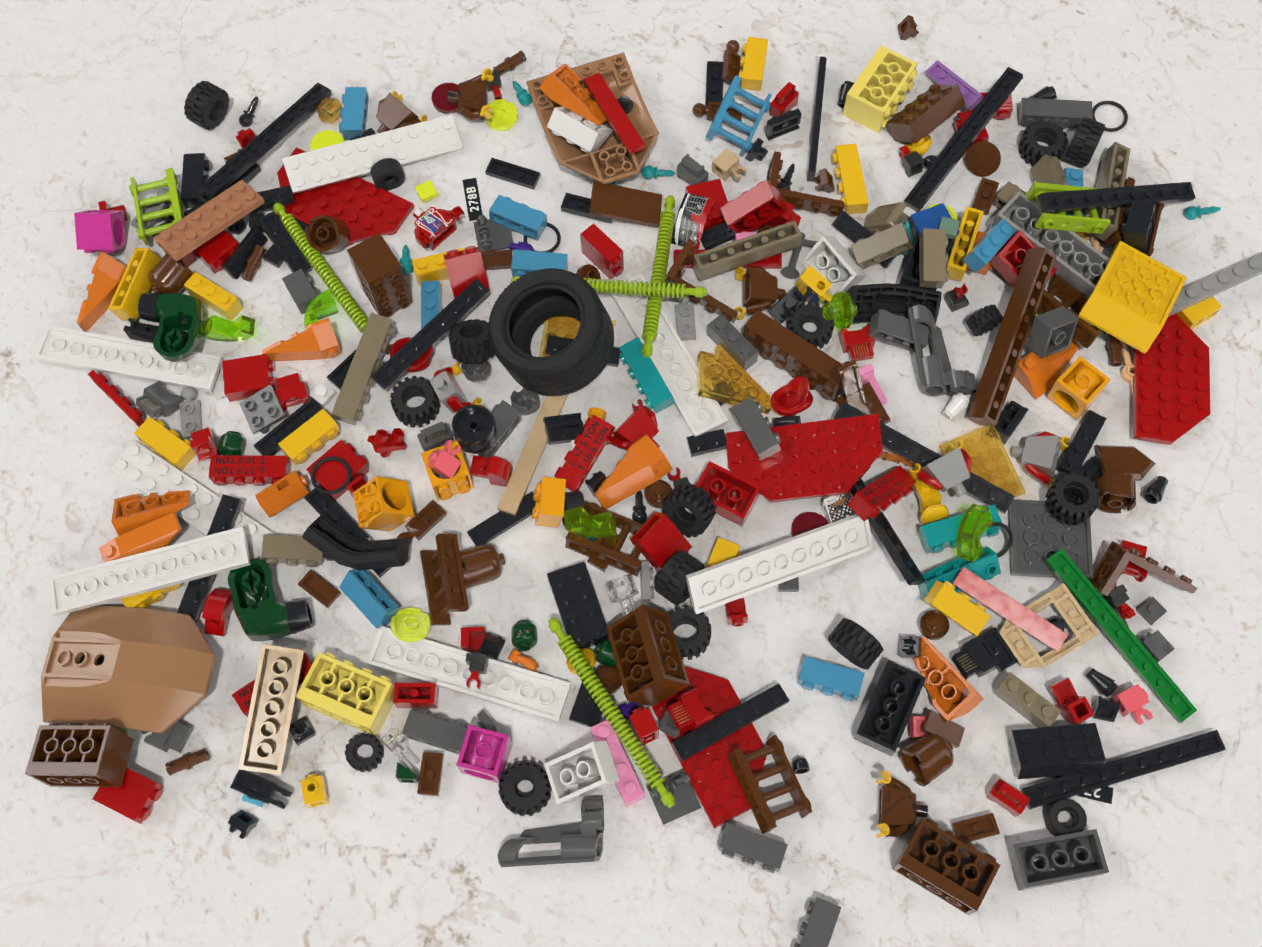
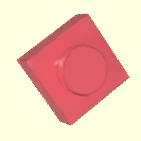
(915, 726)

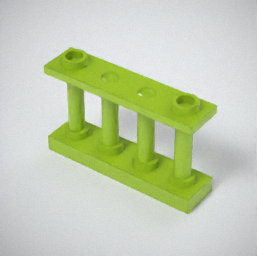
(172, 195)
(1062, 221)

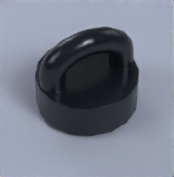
(626, 103)

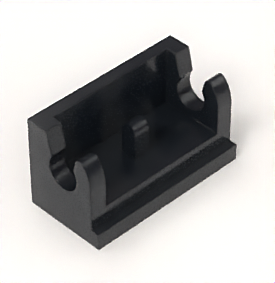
(141, 331)
(1009, 420)

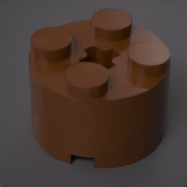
(327, 234)
(1116, 492)

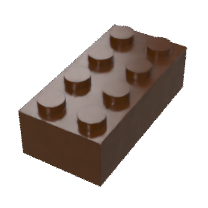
(926, 113)

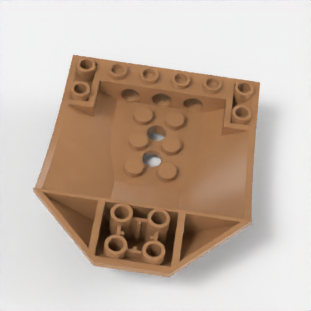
(611, 160)
(150, 672)

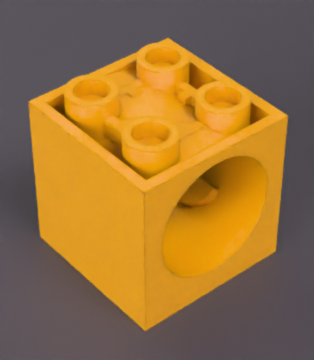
(1078, 388)
(446, 488)
(383, 504)

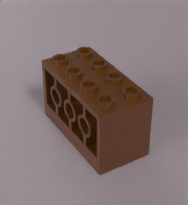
(380, 275)
(647, 656)
(80, 755)
(940, 879)

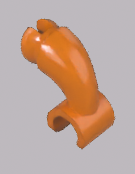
(517, 657)

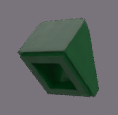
(405, 775)

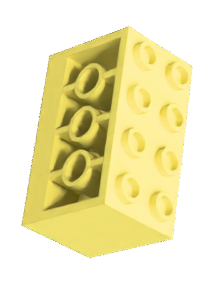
(880, 89)
(347, 693)

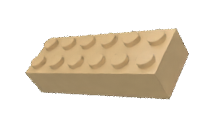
(271, 709)

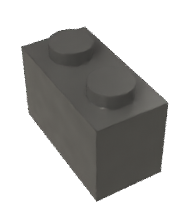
(300, 289)

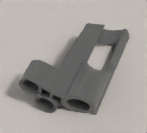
(935, 370)
(578, 841)

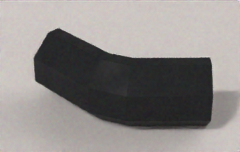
(893, 298)
(355, 552)

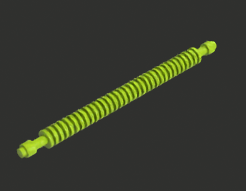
(322, 268)
(658, 275)
(624, 287)
(605, 704)

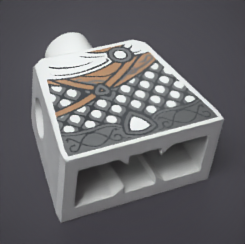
(837, 507)

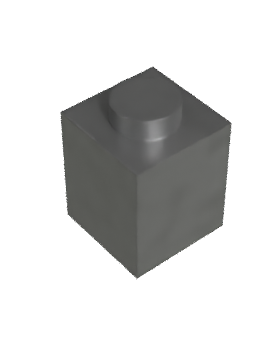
(1156, 645)

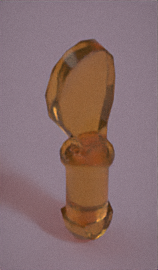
(896, 458)

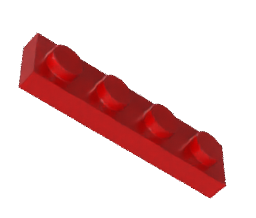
(112, 392)

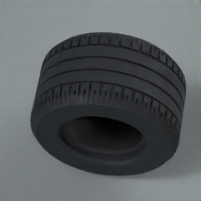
(530, 303)

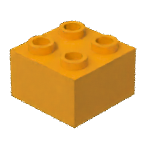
(549, 502)

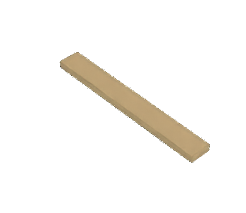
(530, 456)

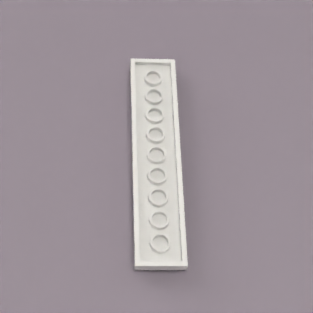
(357, 156)
(126, 358)
(674, 365)
(154, 475)
(778, 563)
(149, 571)
(447, 668)

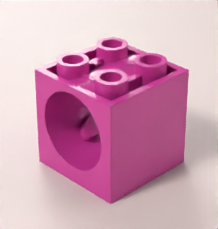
(100, 230)
(484, 754)

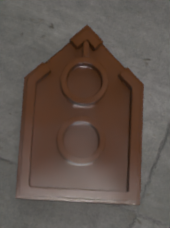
(1124, 460)

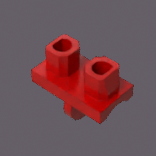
(385, 443)

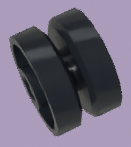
(474, 428)

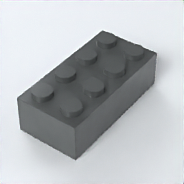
(1058, 859)

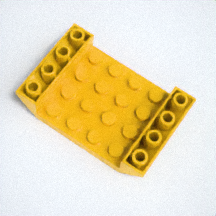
(1133, 297)

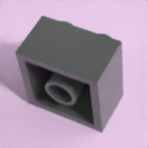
(1052, 332)

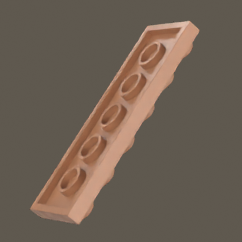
(209, 220)

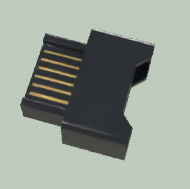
(974, 659)

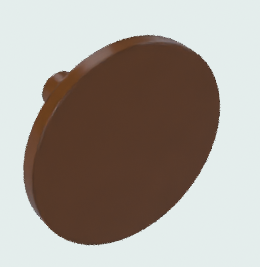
(983, 158)

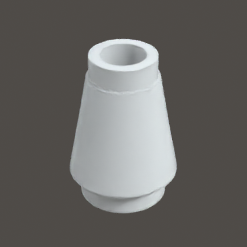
(955, 406)

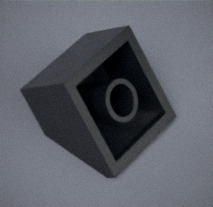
(1139, 225)

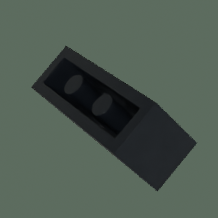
(194, 174)

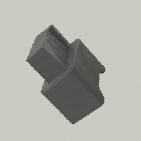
(691, 171)
(158, 401)
(435, 436)
(172, 738)

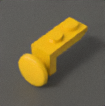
(930, 502)

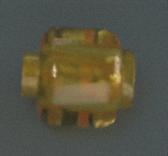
(329, 110)

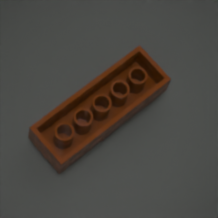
(794, 354)

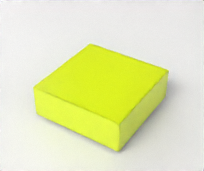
(426, 191)

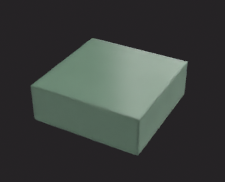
(950, 225)

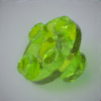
(840, 310)

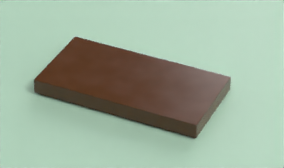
(625, 204)

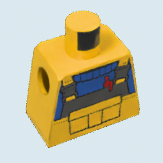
(814, 286)

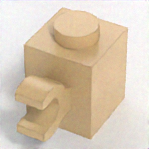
(726, 165)

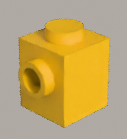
(314, 791)

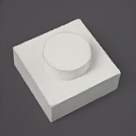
(322, 394)

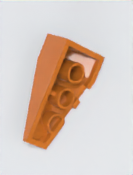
(564, 88)
(100, 293)
(314, 343)
(1040, 374)
(638, 469)
(136, 511)
(142, 539)
(947, 687)

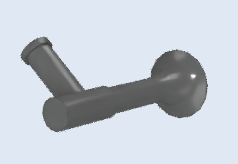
(790, 272)

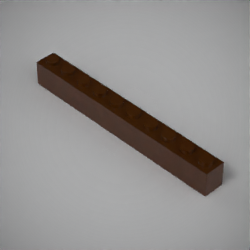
(1012, 336)

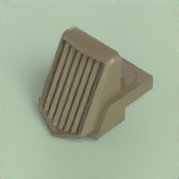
(885, 216)

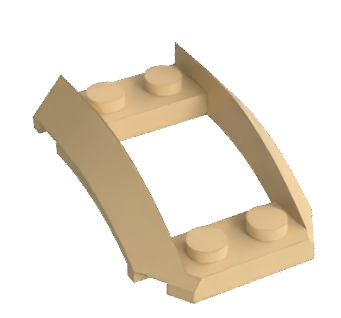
(1072, 614)

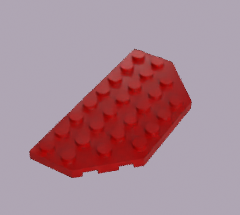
(354, 201)
(1170, 384)
(813, 458)
(710, 769)

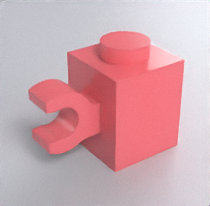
(443, 460)
(1132, 702)

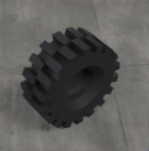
(811, 314)
(525, 804)

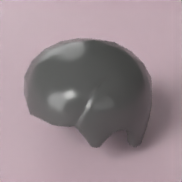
(477, 371)
(525, 401)

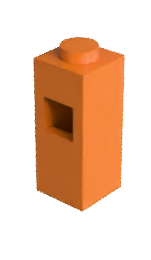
(282, 493)

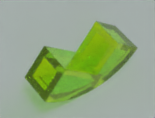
(320, 308)
(229, 331)
(583, 524)
(973, 524)

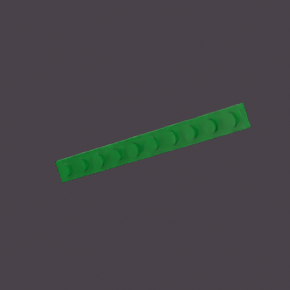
(1121, 636)

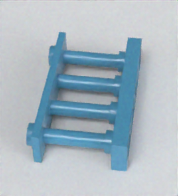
(722, 116)

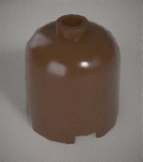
(168, 276)
(481, 564)
(927, 758)

